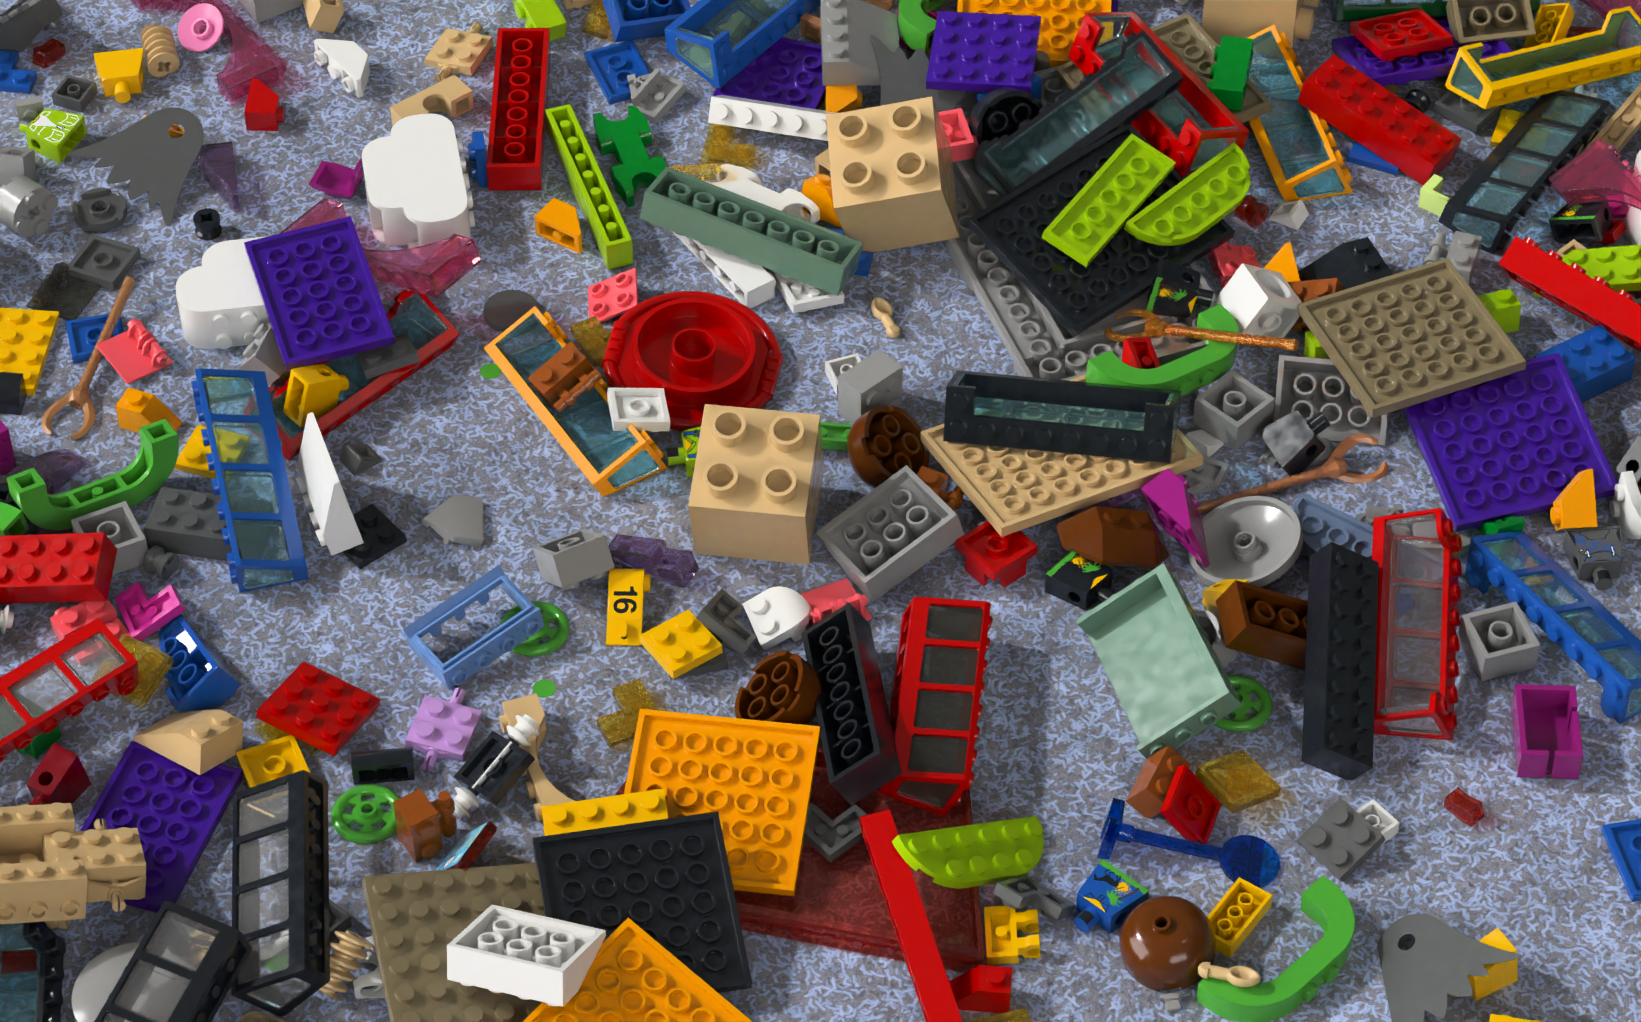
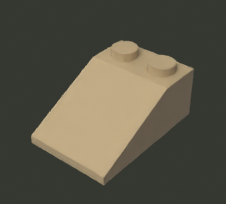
(195, 738)

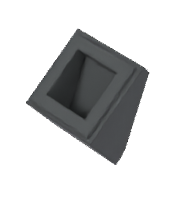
(359, 458)

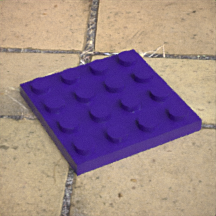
(983, 52)
(782, 75)

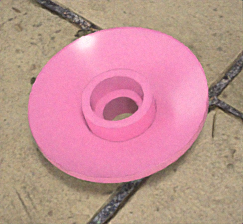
(193, 24)

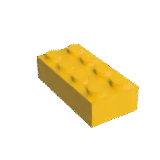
(1551, 23)
(1238, 915)

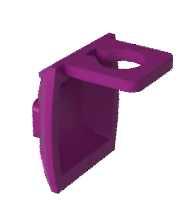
(337, 179)

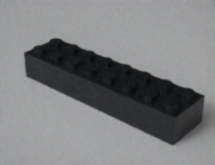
(1340, 662)
(852, 705)

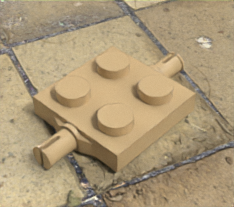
(459, 51)

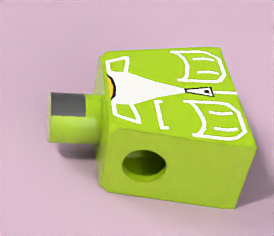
(54, 133)

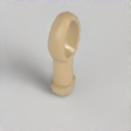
(883, 311)
(1237, 975)

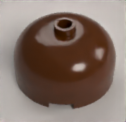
(885, 443)
(780, 691)
(1166, 943)

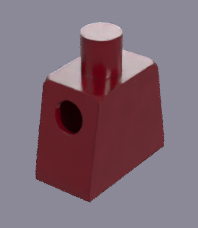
(58, 778)

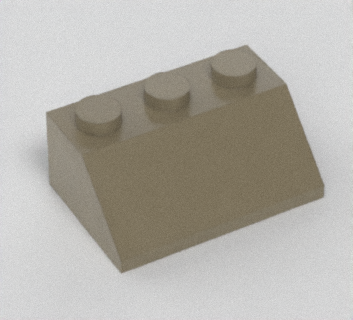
(1489, 20)

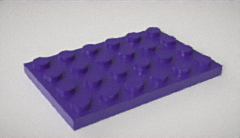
(1407, 68)
(319, 293)
(172, 812)

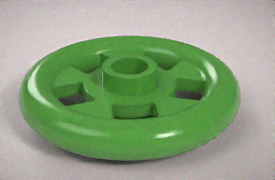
(556, 635)
(1262, 707)
(367, 834)

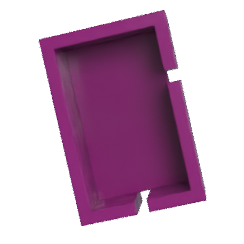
(1546, 731)

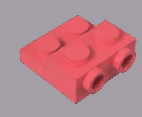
(959, 135)
(71, 619)

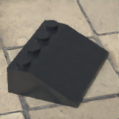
(1350, 262)

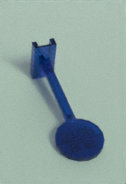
(1239, 857)

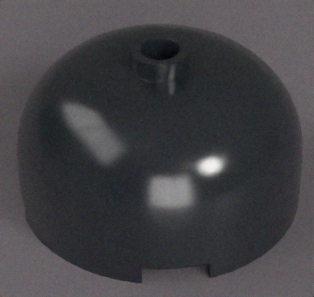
(1001, 113)

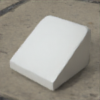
(1290, 214)
(1204, 442)

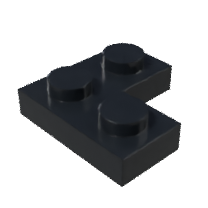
(378, 535)

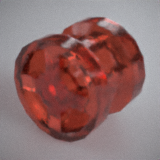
(1252, 211)

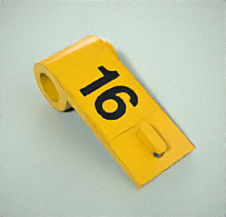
(625, 605)

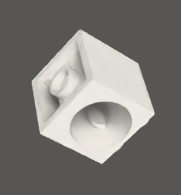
(1260, 301)

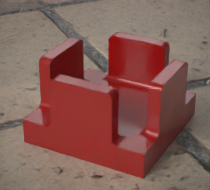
(995, 556)

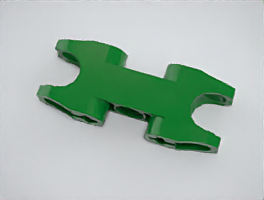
(628, 143)

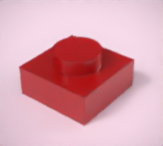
(1614, 232)

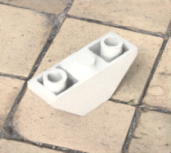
(344, 62)

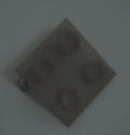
(63, 293)

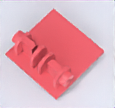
(1228, 259)
(613, 295)
(134, 353)
(832, 597)

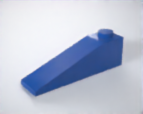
(198, 674)

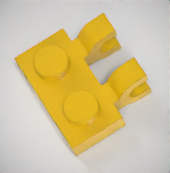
(1001, 934)

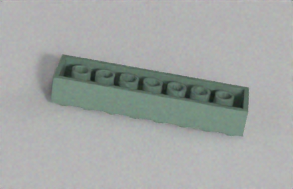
(751, 230)

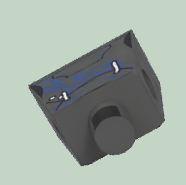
(1595, 553)

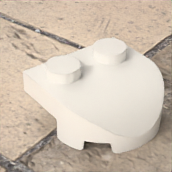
(1627, 505)
(778, 615)

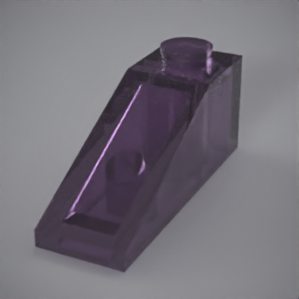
(219, 171)

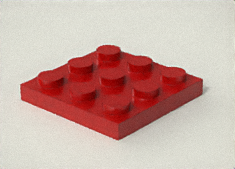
(1401, 34)
(318, 708)

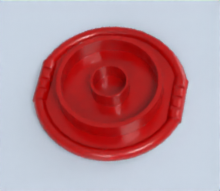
(698, 351)

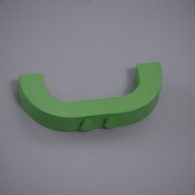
(914, 25)
(1182, 374)
(134, 484)
(1300, 981)

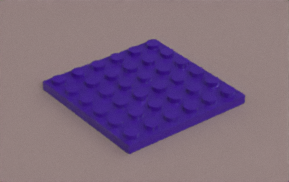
(1509, 444)

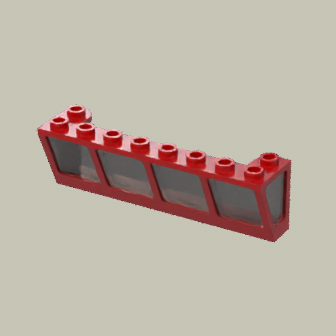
(938, 700)

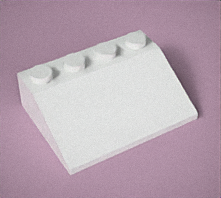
(325, 493)
(524, 955)

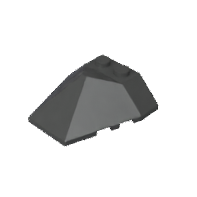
(25, 20)

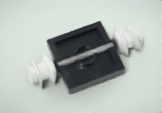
(494, 766)

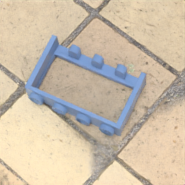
(486, 649)

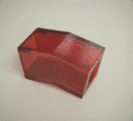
(48, 53)
(1464, 807)
(18, 961)

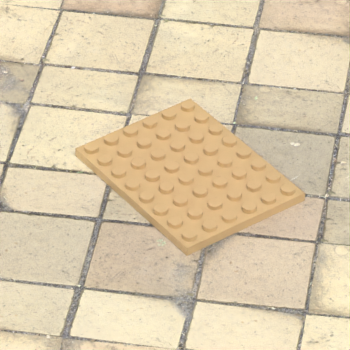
(1033, 486)

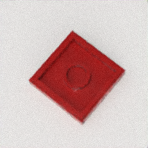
(1190, 806)

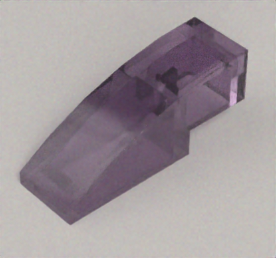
(54, 467)
(664, 564)

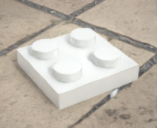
(640, 407)

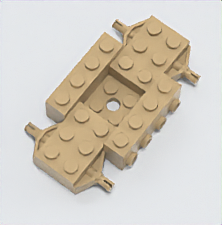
(54, 870)

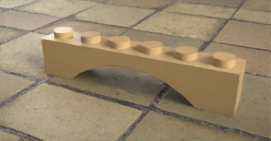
(537, 784)

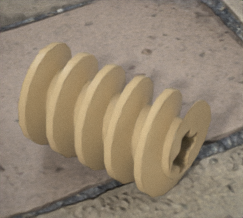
(159, 50)
(344, 959)

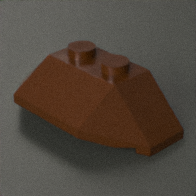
(1114, 537)

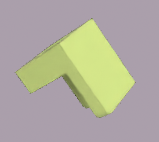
(1431, 196)

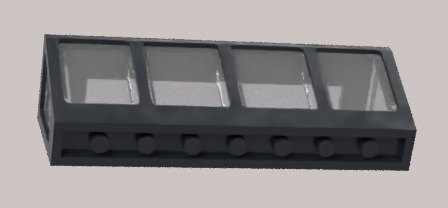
(282, 890)
(178, 970)

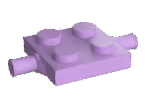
(443, 728)

